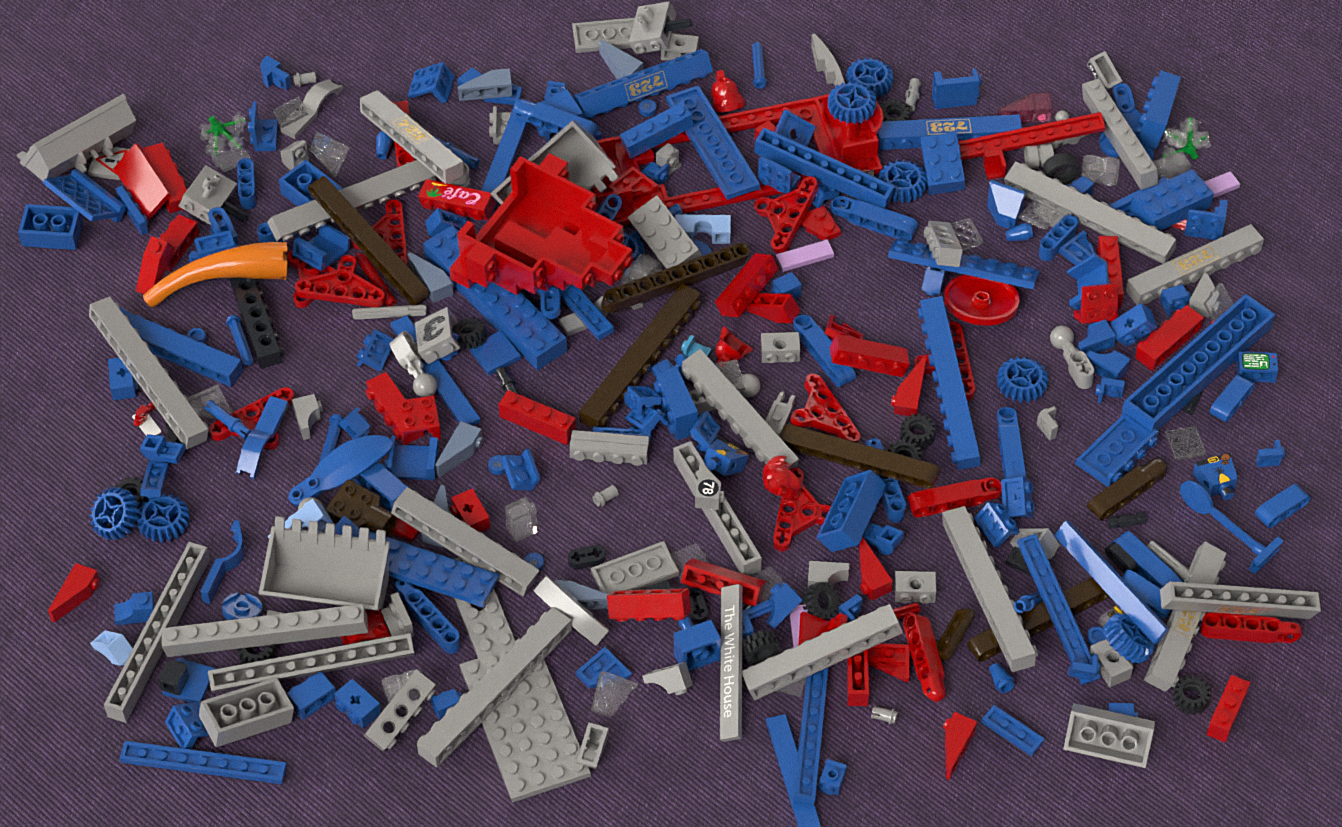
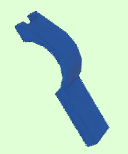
(257, 438)
(223, 565)

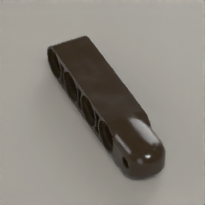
(1127, 488)

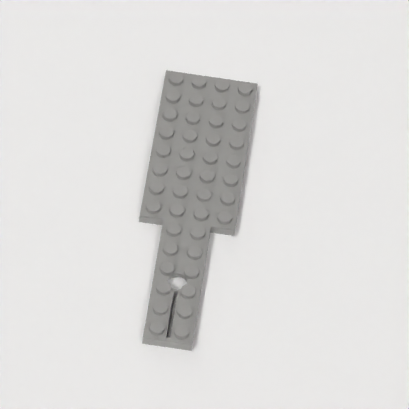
(530, 726)

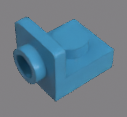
(690, 347)

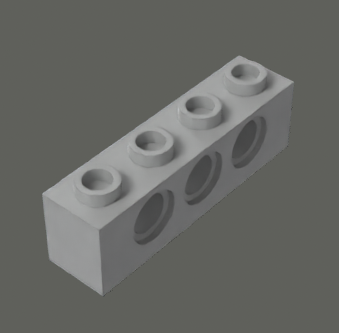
(943, 243)
(376, 733)

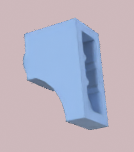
(113, 646)

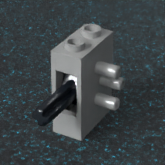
(654, 27)
(210, 191)

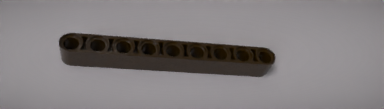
(368, 241)
(668, 280)
(860, 456)
(1038, 619)

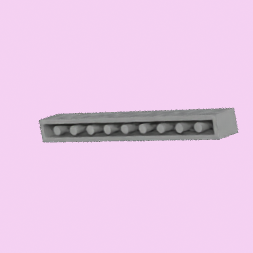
(359, 195)
(1091, 213)
(148, 372)
(989, 589)
(264, 630)
(149, 644)
(311, 662)
(494, 687)

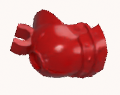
(725, 94)
(730, 347)
(779, 479)

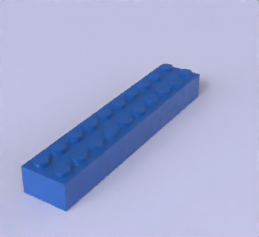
(510, 313)
(1198, 363)

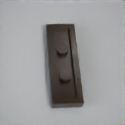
(954, 633)

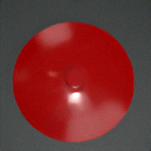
(981, 300)

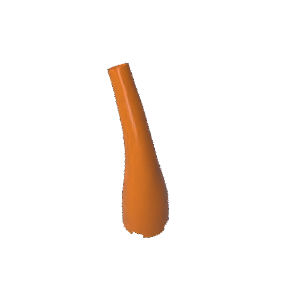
(251, 261)

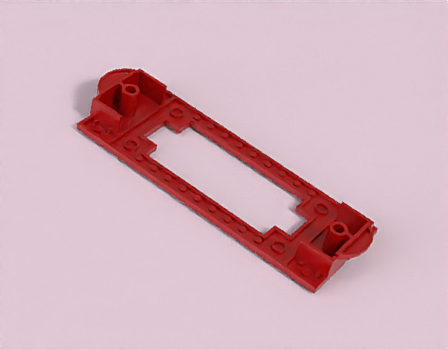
(849, 144)

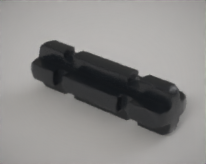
(1190, 407)
(1126, 520)

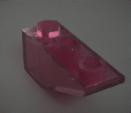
(1031, 108)

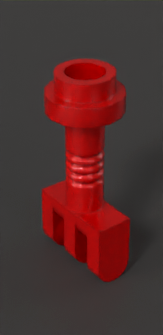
(142, 413)

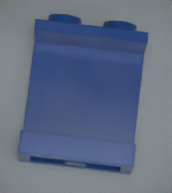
(323, 248)
(1088, 272)
(413, 461)

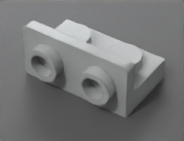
(499, 123)
(397, 617)

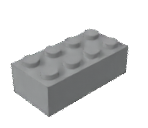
(663, 234)
(246, 712)
(1109, 735)

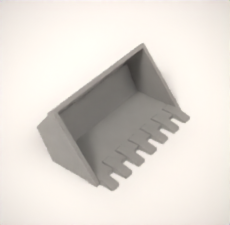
(80, 140)
(584, 155)
(326, 565)

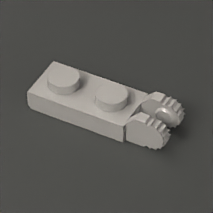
(780, 412)

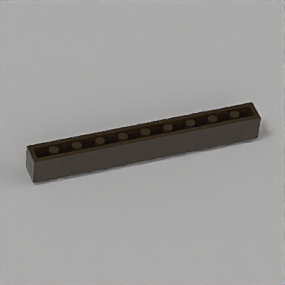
(640, 357)

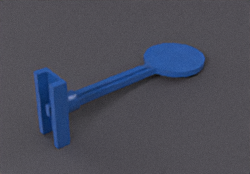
(1200, 501)

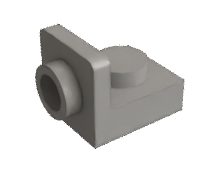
(1047, 422)

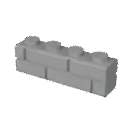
(609, 447)

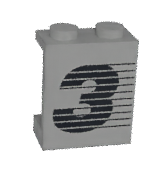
(435, 335)

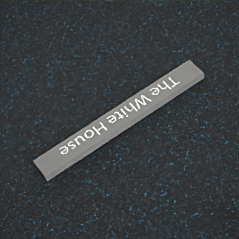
(731, 663)

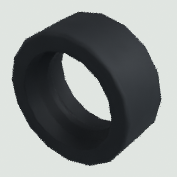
(1058, 161)

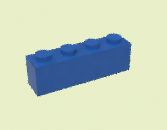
(656, 130)
(382, 483)

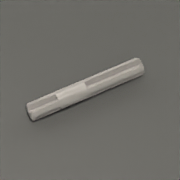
(388, 312)
(1177, 567)

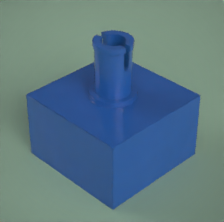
(697, 644)

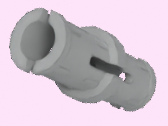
(912, 93)

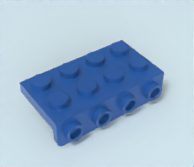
(1117, 450)

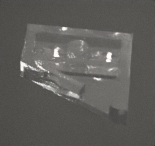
(329, 152)
(200, 399)
(610, 693)

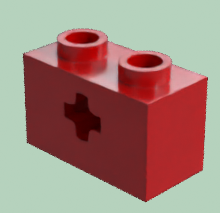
(470, 510)

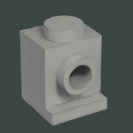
(670, 156)

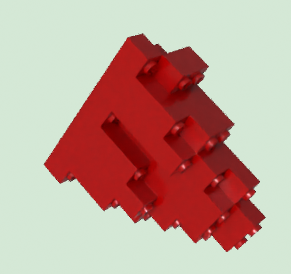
(542, 236)

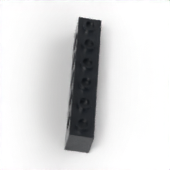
(257, 322)

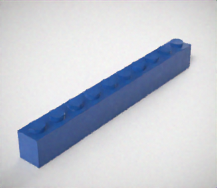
(950, 383)

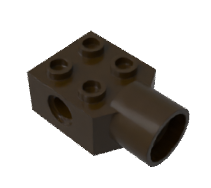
(361, 508)

